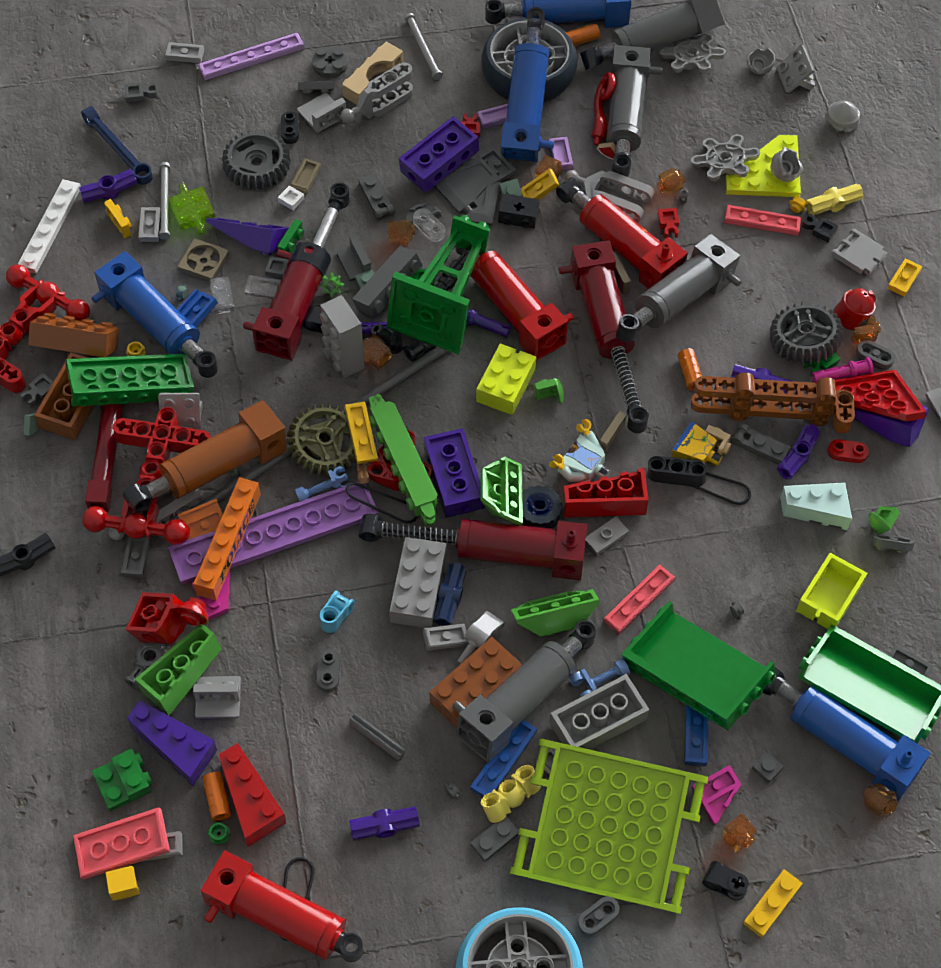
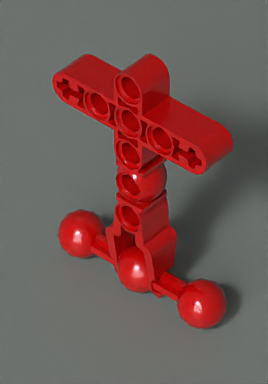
(19, 324)
(129, 433)

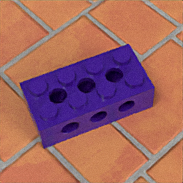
(439, 154)
(454, 472)

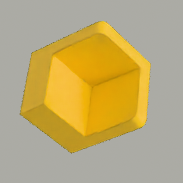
(122, 883)

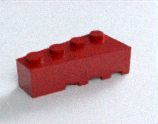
(608, 496)
(253, 801)

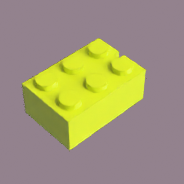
(506, 379)
(831, 591)

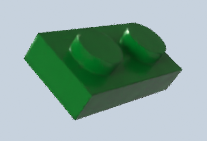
(291, 237)

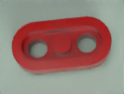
(848, 452)

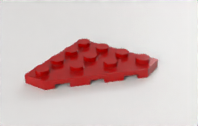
(883, 394)

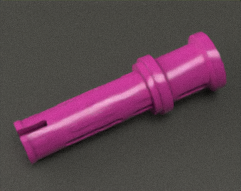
(850, 370)

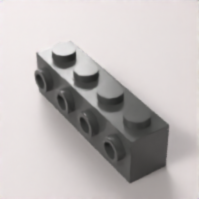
(376, 292)

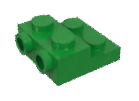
(122, 779)

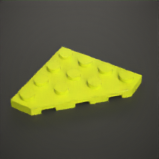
(760, 179)

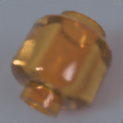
(671, 181)
(880, 800)

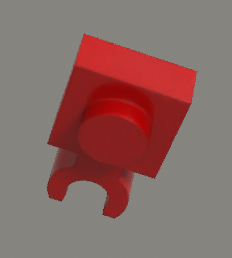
(472, 124)
(669, 220)

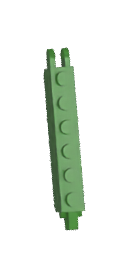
(404, 458)

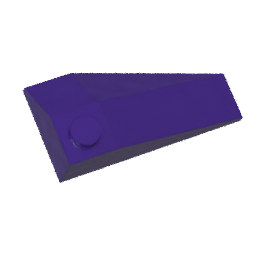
(258, 237)
(893, 429)

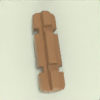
(362, 471)

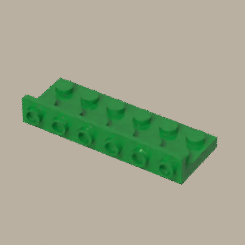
(127, 378)

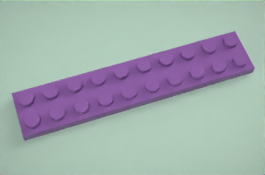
(280, 529)

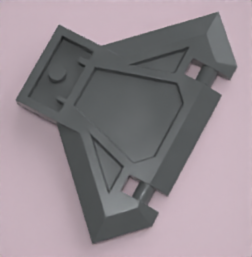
(477, 185)

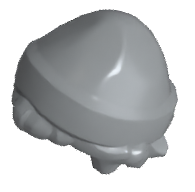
(843, 116)
(786, 165)

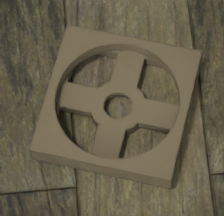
(209, 250)

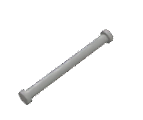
(436, 73)
(164, 234)

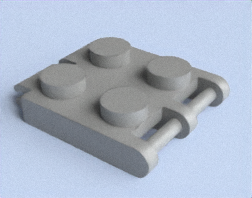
(861, 253)

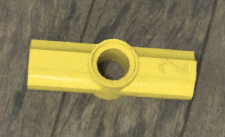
(834, 199)

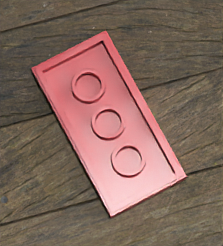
(121, 843)

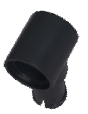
(389, 337)

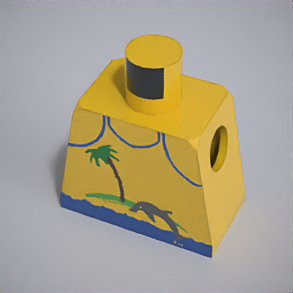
(697, 445)

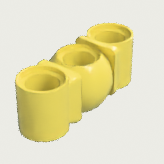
(509, 794)

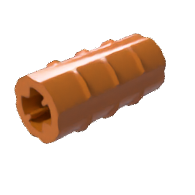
(584, 34)
(689, 367)
(216, 796)

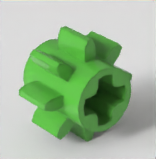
(328, 289)

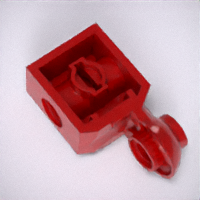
(164, 617)

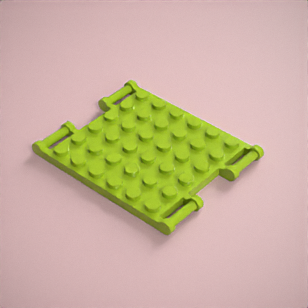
(609, 825)

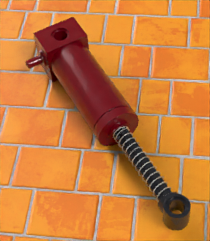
(593, 274)
(498, 542)

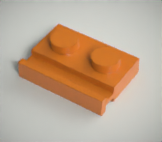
(202, 518)

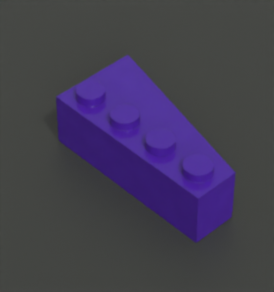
(174, 741)

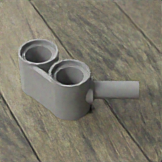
(480, 632)

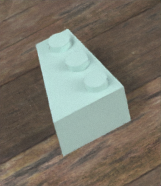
(818, 503)

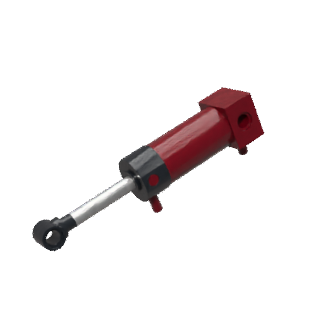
(278, 327)

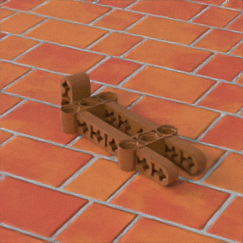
(821, 400)

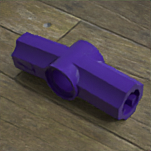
(108, 186)
(794, 459)

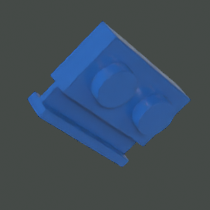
(197, 306)

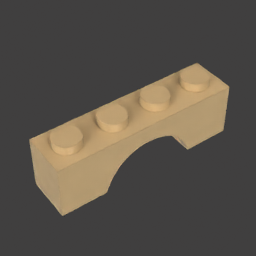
(381, 61)

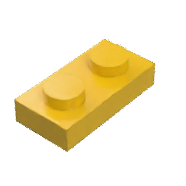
(540, 185)
(115, 214)
(904, 277)

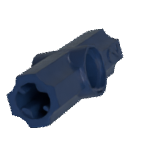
(450, 594)

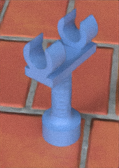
(335, 481)
(620, 668)

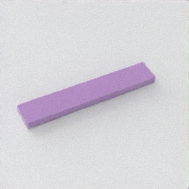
(251, 56)

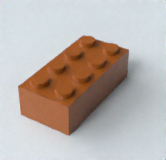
(74, 335)
(56, 410)
(475, 676)

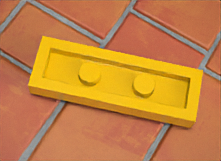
(361, 432)
(772, 903)

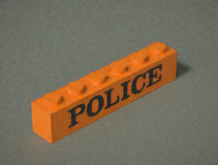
(227, 539)

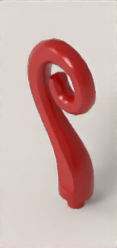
(602, 93)

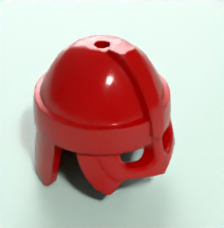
(855, 307)

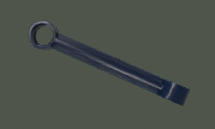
(93, 120)

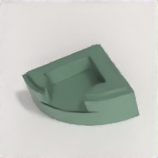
(30, 424)

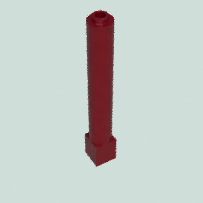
(99, 487)

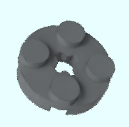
(334, 54)

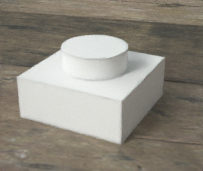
(291, 197)

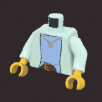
(583, 458)

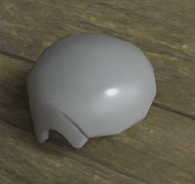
(761, 61)

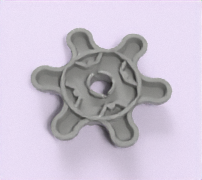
(685, 50)
(719, 151)

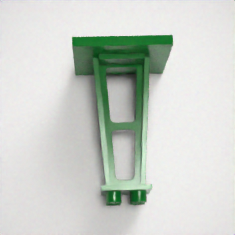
(431, 312)

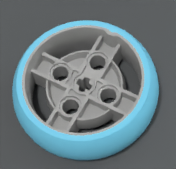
(515, 925)

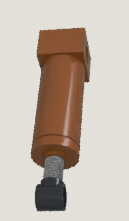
(256, 435)

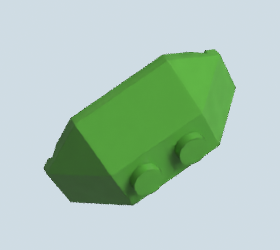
(503, 490)
(556, 612)

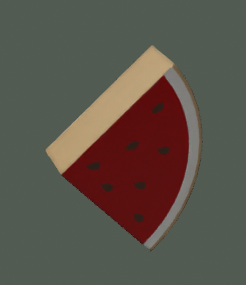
(607, 150)

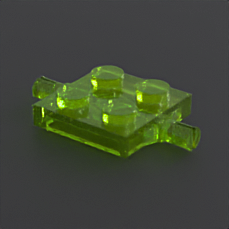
(191, 208)

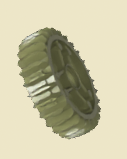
(308, 437)

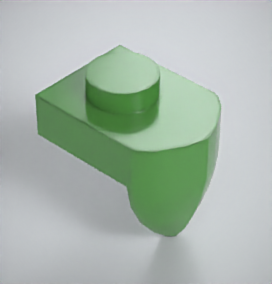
(549, 388)
(883, 519)

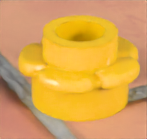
(797, 204)
(133, 347)

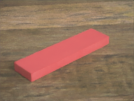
(762, 220)
(639, 599)

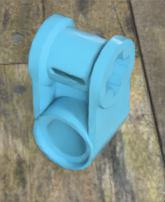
(336, 608)

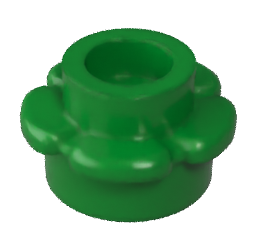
(214, 829)

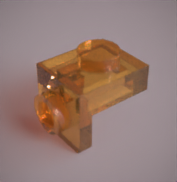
(867, 332)

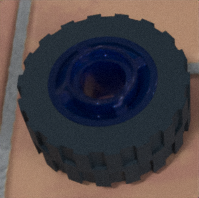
(541, 498)

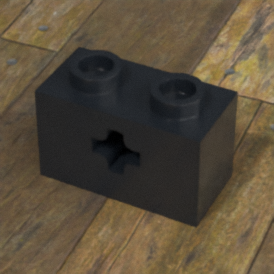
(518, 211)

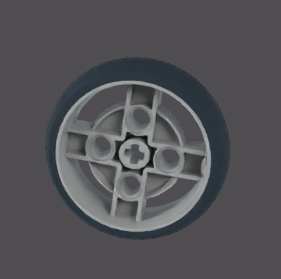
(498, 63)

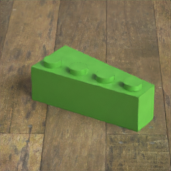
(179, 669)

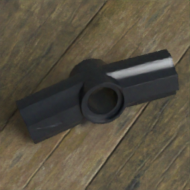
(34, 550)

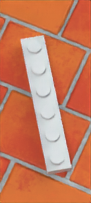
(49, 225)

